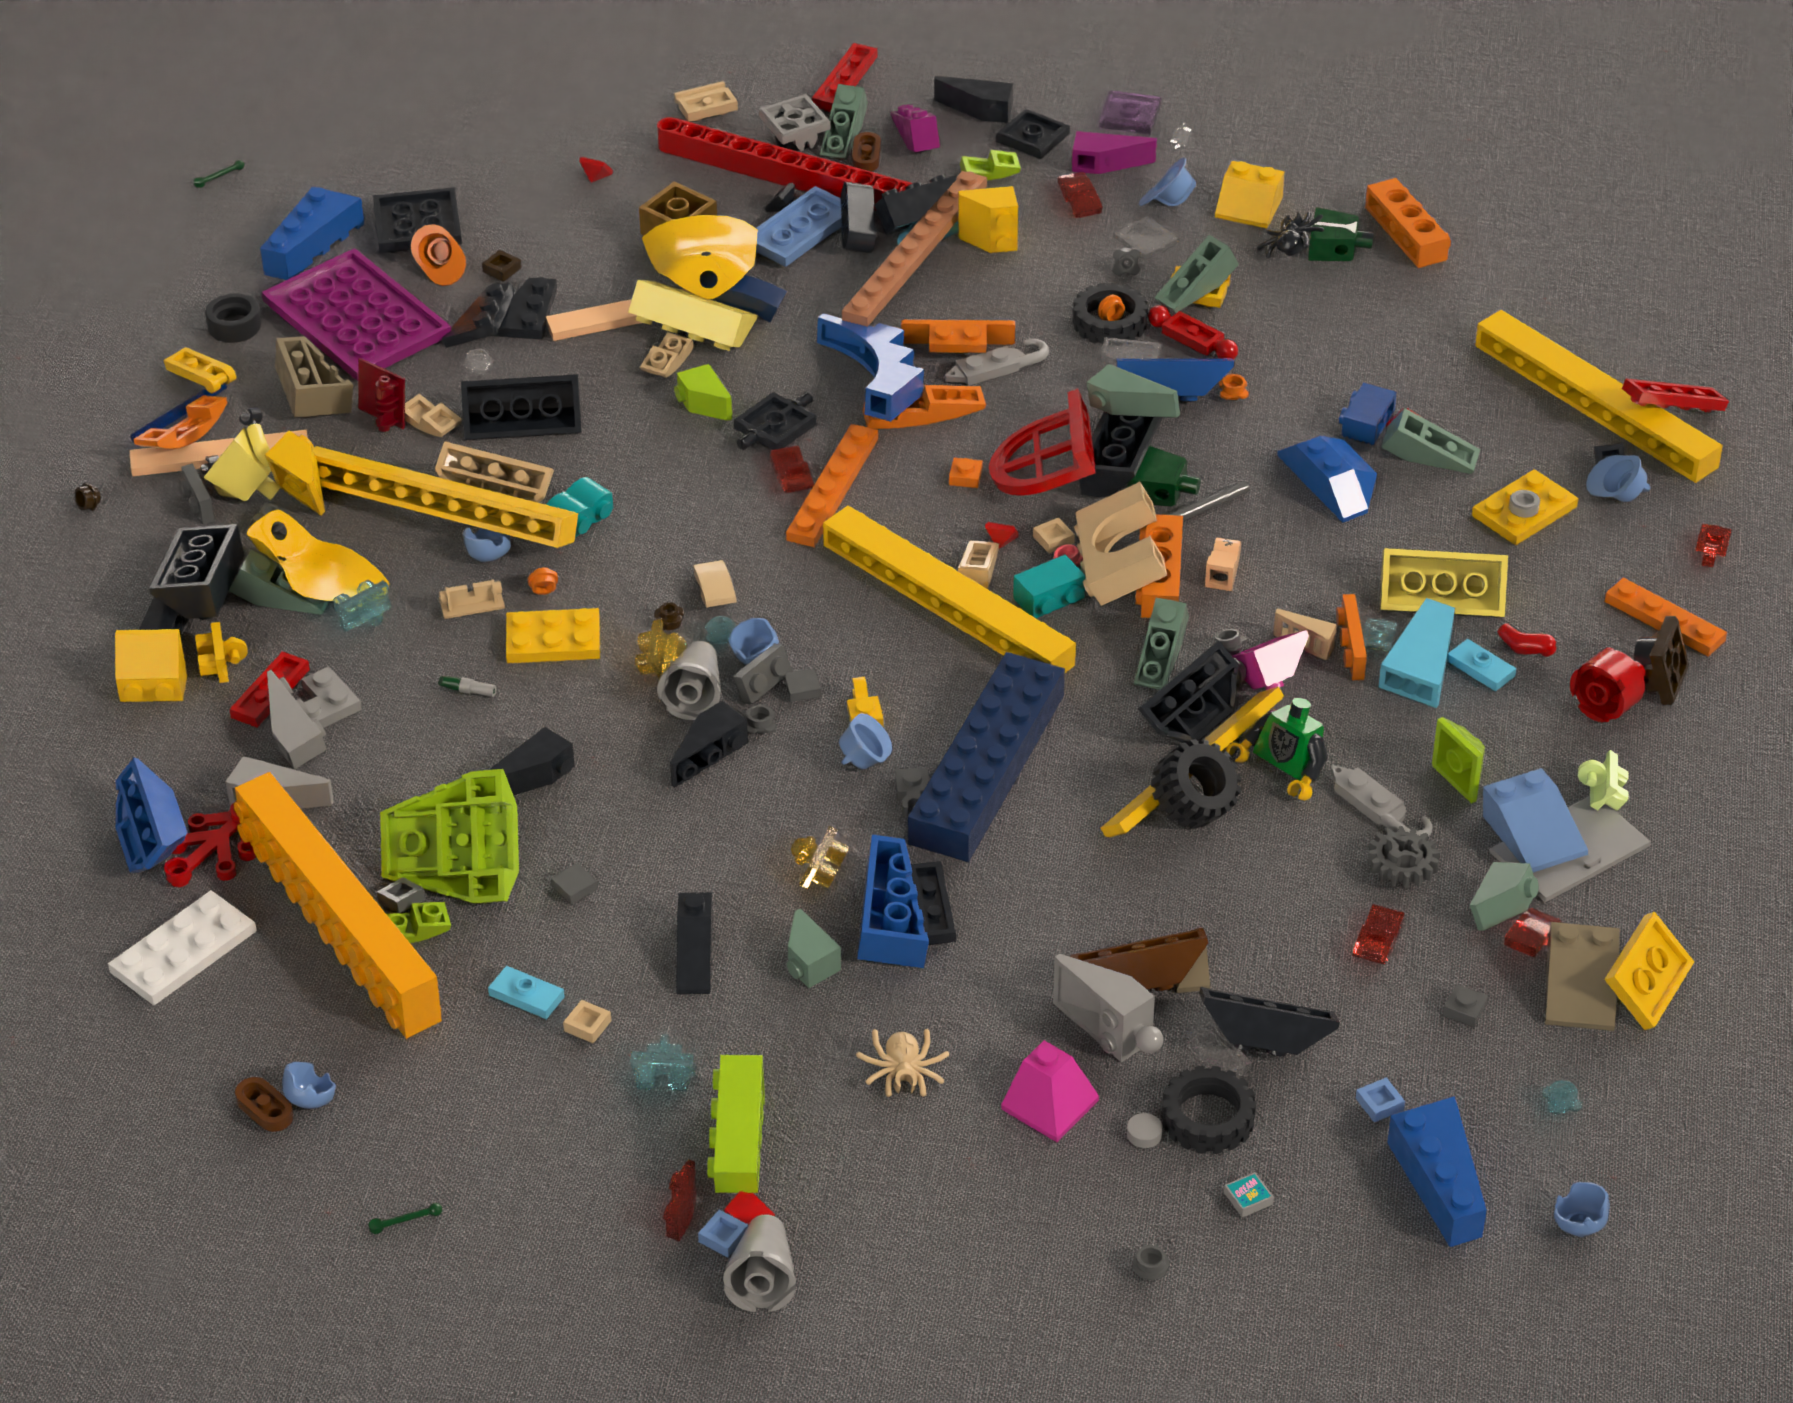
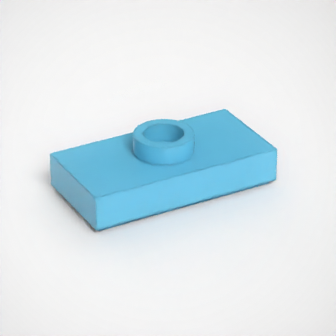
(1481, 665)
(526, 992)

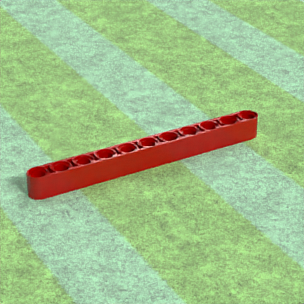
(765, 160)

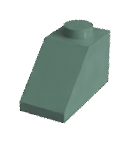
(1503, 893)
(811, 951)

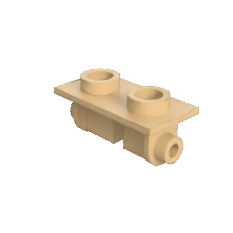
(459, 602)

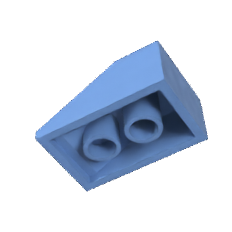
(1533, 820)

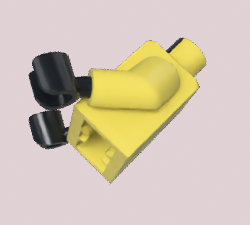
(243, 463)

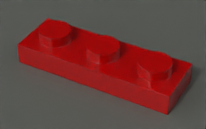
(254, 704)

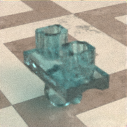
(364, 606)
(663, 1060)

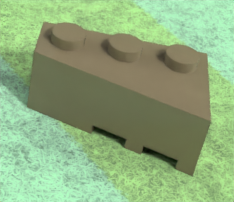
(309, 381)

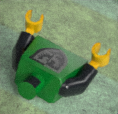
(1289, 742)

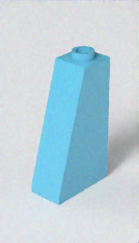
(1419, 656)

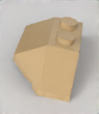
(493, 472)

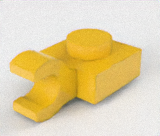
(863, 703)

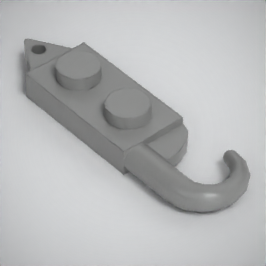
(995, 363)
(1373, 799)

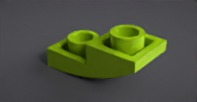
(423, 921)

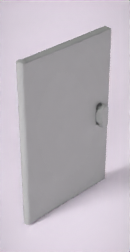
(1608, 842)

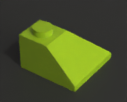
(1458, 757)

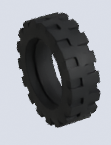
(1098, 329)
(1208, 1082)

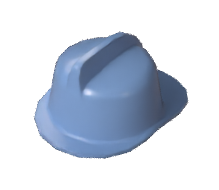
(1173, 187)
(1618, 478)
(865, 742)

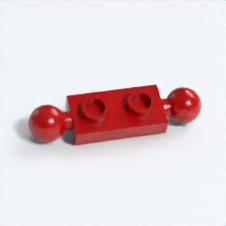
(1192, 332)

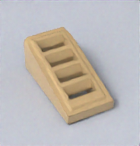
(979, 561)
(1321, 633)

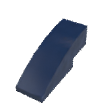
(749, 294)

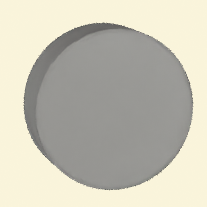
(1524, 503)
(1144, 1130)

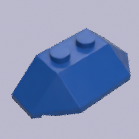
(1186, 376)
(1333, 474)
(146, 817)

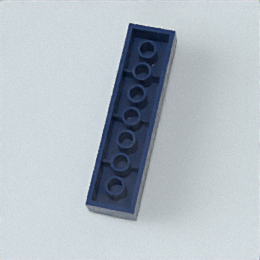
(986, 757)

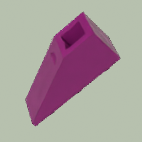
(916, 127)
(1111, 152)

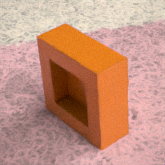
(965, 472)

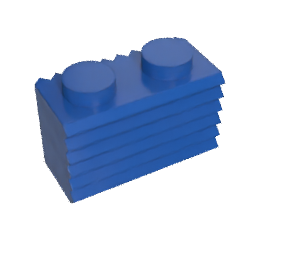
(1367, 413)

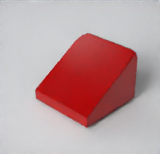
(746, 1207)

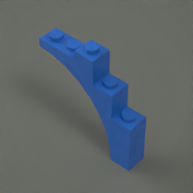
(882, 353)

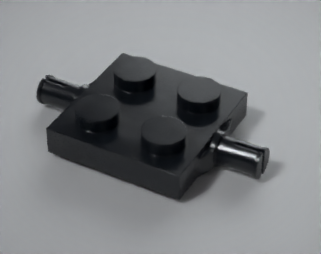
(775, 421)

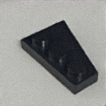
(529, 309)
(482, 317)

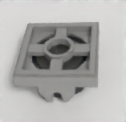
(794, 122)

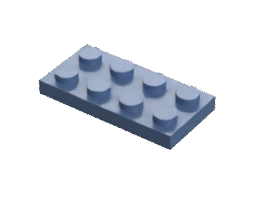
(799, 226)

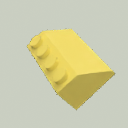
(691, 314)
(1462, 580)

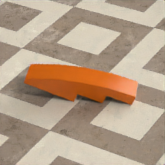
(935, 405)

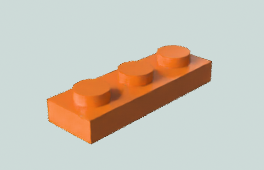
(1351, 637)

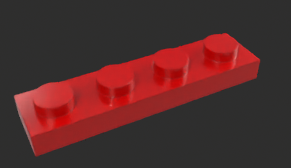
(847, 72)
(1672, 394)

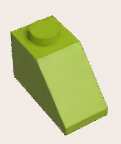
(703, 393)

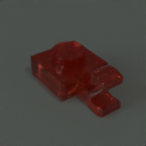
(1713, 541)

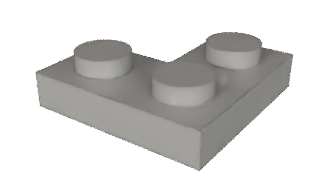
(330, 697)

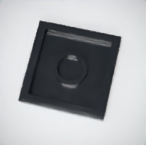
(1033, 133)

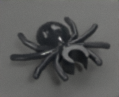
(1290, 237)

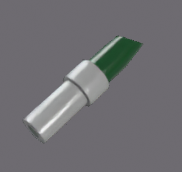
(467, 686)

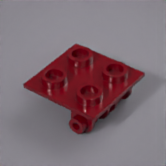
(381, 395)

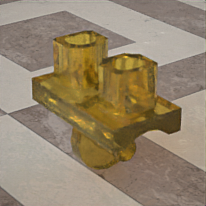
(658, 649)
(818, 871)

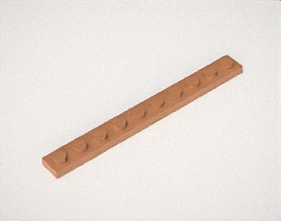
(909, 253)

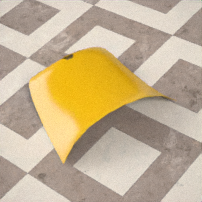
(678, 246)
(311, 565)

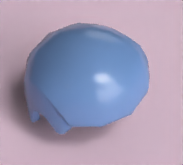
(486, 544)
(752, 639)
(305, 1088)
(1583, 1209)

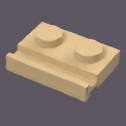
(706, 101)

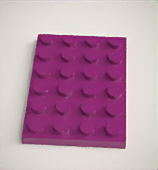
(356, 312)

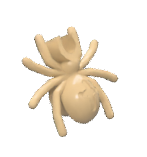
(903, 1061)

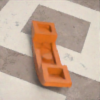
(201, 418)

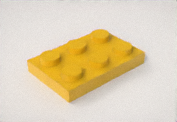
(1554, 504)
(552, 635)
(1649, 970)

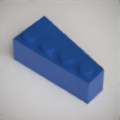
(309, 231)
(890, 911)
(1440, 1166)

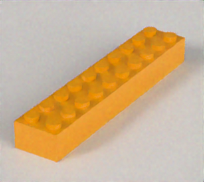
(338, 906)

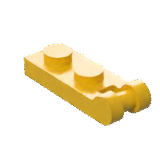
(200, 369)

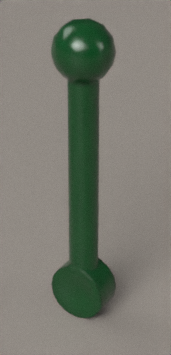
(199, 182)
(377, 1225)

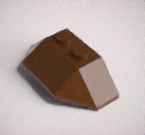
(1154, 961)

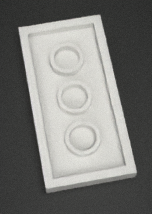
(182, 947)

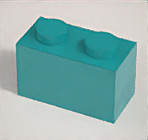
(1049, 586)

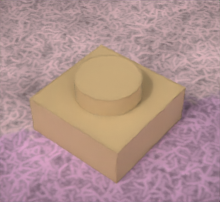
(1053, 535)
(587, 1021)

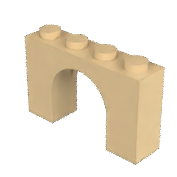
(1100, 527)

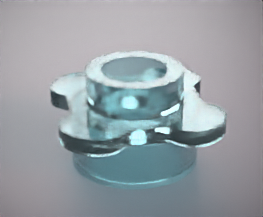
(719, 630)
(1562, 1097)

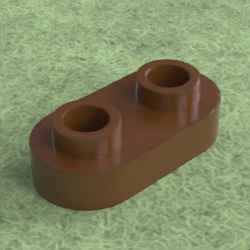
(866, 151)
(270, 1108)

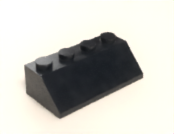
(521, 407)
(1118, 452)
(199, 570)

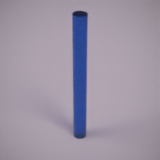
(175, 413)

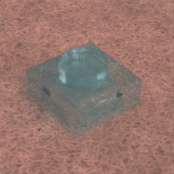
(1379, 634)

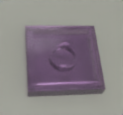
(1130, 112)

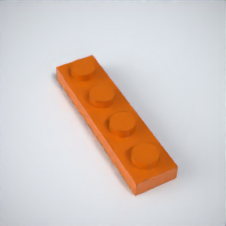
(1653, 609)

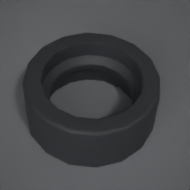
(235, 330)

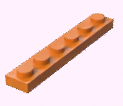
(832, 485)

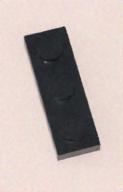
(934, 902)

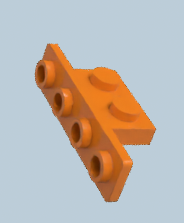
(958, 335)

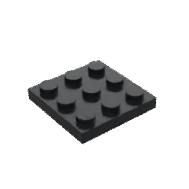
(403, 213)

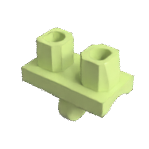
(1605, 782)

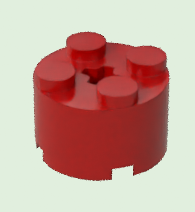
(1608, 685)

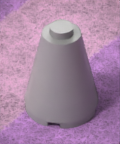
(691, 682)
(761, 1267)

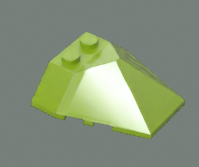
(455, 838)

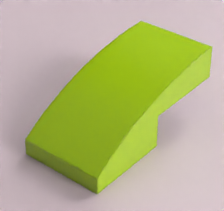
(997, 166)

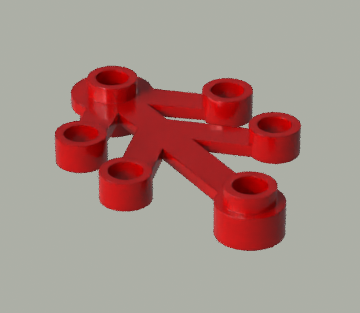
(179, 869)

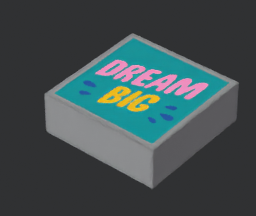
(1248, 1194)

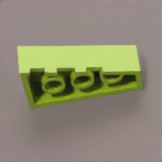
(738, 1124)

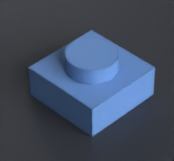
(1380, 1099)
(722, 1233)

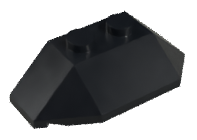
(1195, 697)
(1267, 1023)

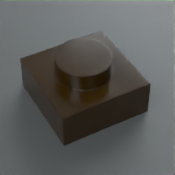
(501, 265)

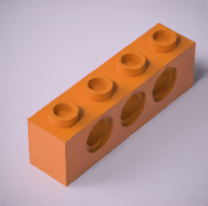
(1407, 222)
(1167, 536)

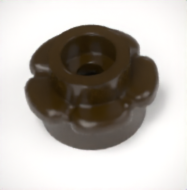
(87, 497)
(670, 615)

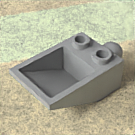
(1107, 1006)

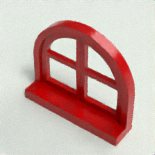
(1080, 443)

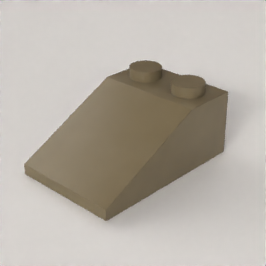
(1575, 976)

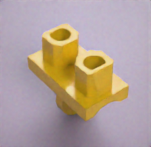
(214, 652)

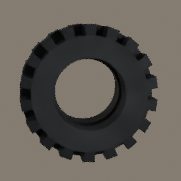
(1179, 796)

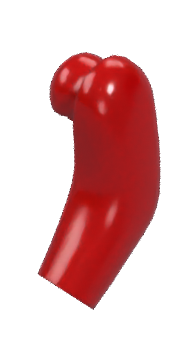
(1527, 642)

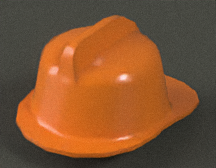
(438, 254)

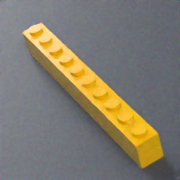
(1598, 396)
(446, 498)
(944, 590)

